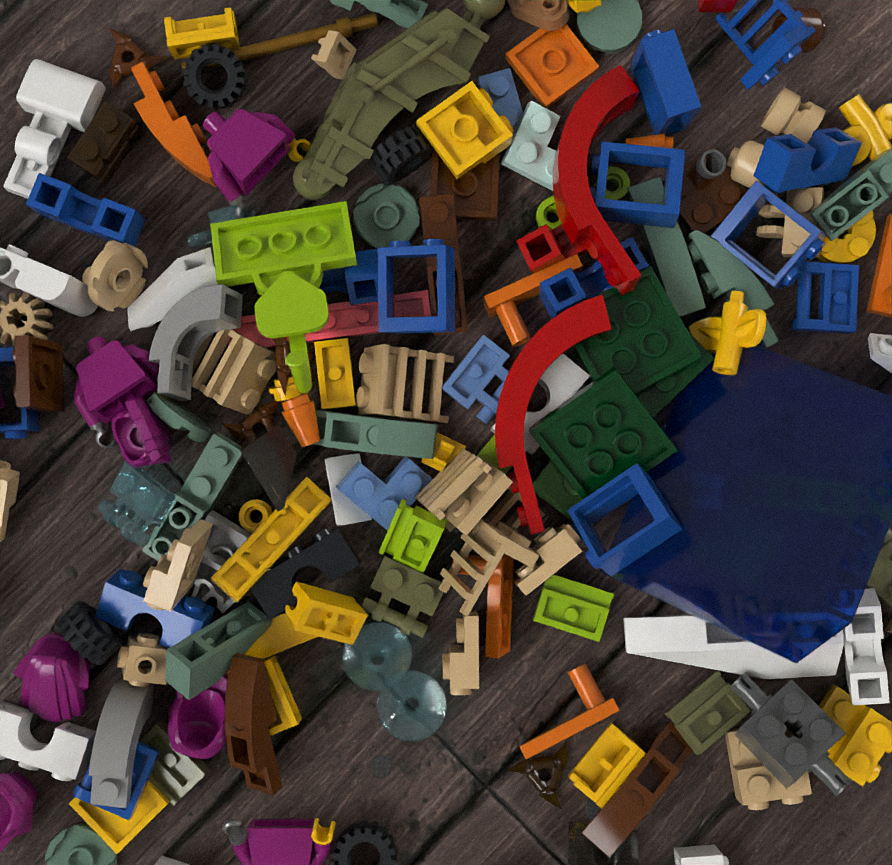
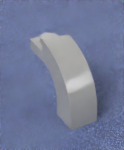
(184, 331)
(117, 741)

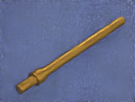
(343, 25)

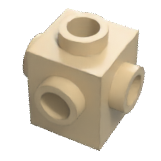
(143, 660)

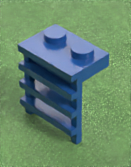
(777, 49)

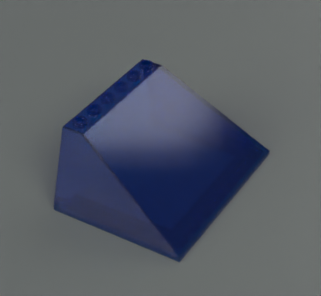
(776, 502)

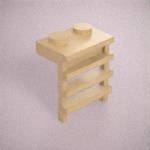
(239, 375)
(384, 383)
(451, 483)
(480, 497)
(490, 543)

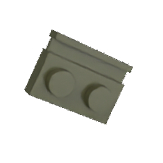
(707, 712)
(173, 772)

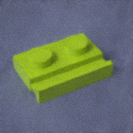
(413, 536)
(573, 607)

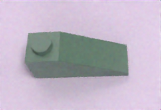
(207, 654)

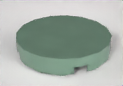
(610, 26)
(386, 215)
(179, 417)
(79, 846)

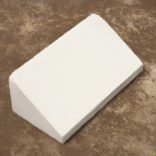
(344, 509)

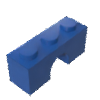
(793, 164)
(75, 209)
(357, 281)
(573, 288)
(124, 604)

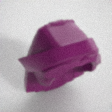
(142, 434)
(54, 679)
(198, 724)
(16, 806)

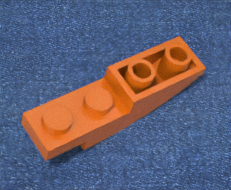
(173, 132)

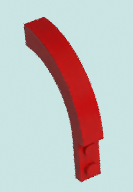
(577, 211)
(552, 340)

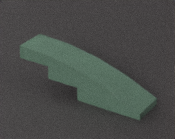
(668, 253)

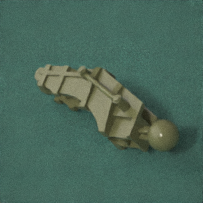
(416, 62)

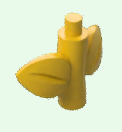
(868, 127)
(730, 333)

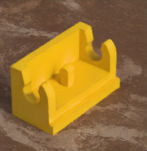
(193, 33)
(326, 613)
(284, 703)
(606, 765)

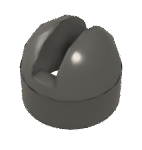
(715, 165)

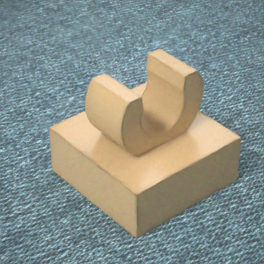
(335, 54)

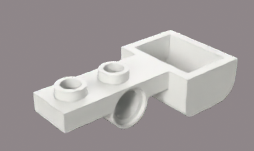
(59, 103)
(44, 282)

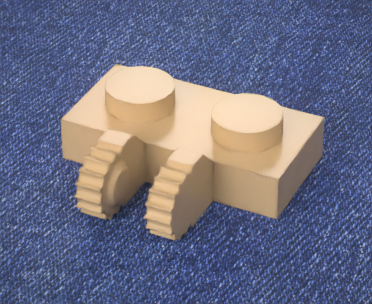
(793, 235)

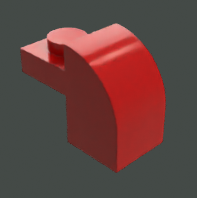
(547, 247)

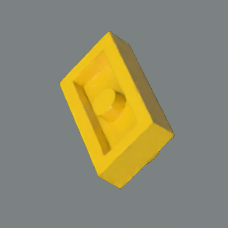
(335, 374)

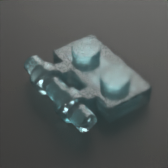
(144, 496)

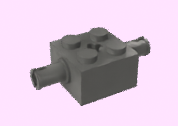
(805, 750)

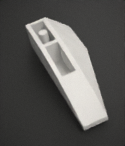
(701, 644)

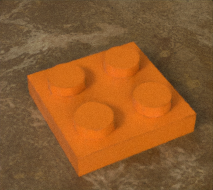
(551, 64)

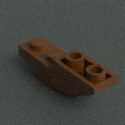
(440, 223)
(247, 720)
(638, 791)

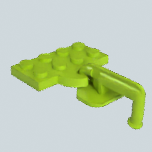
(286, 262)

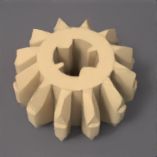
(12, 314)

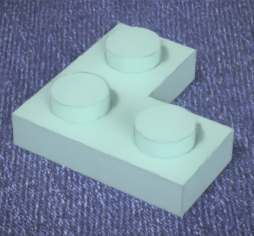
(529, 148)

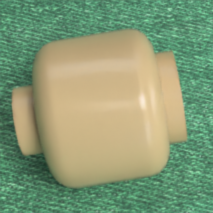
(744, 163)

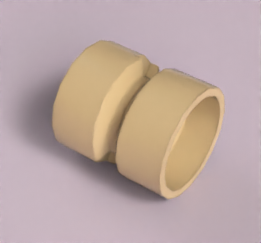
(792, 117)

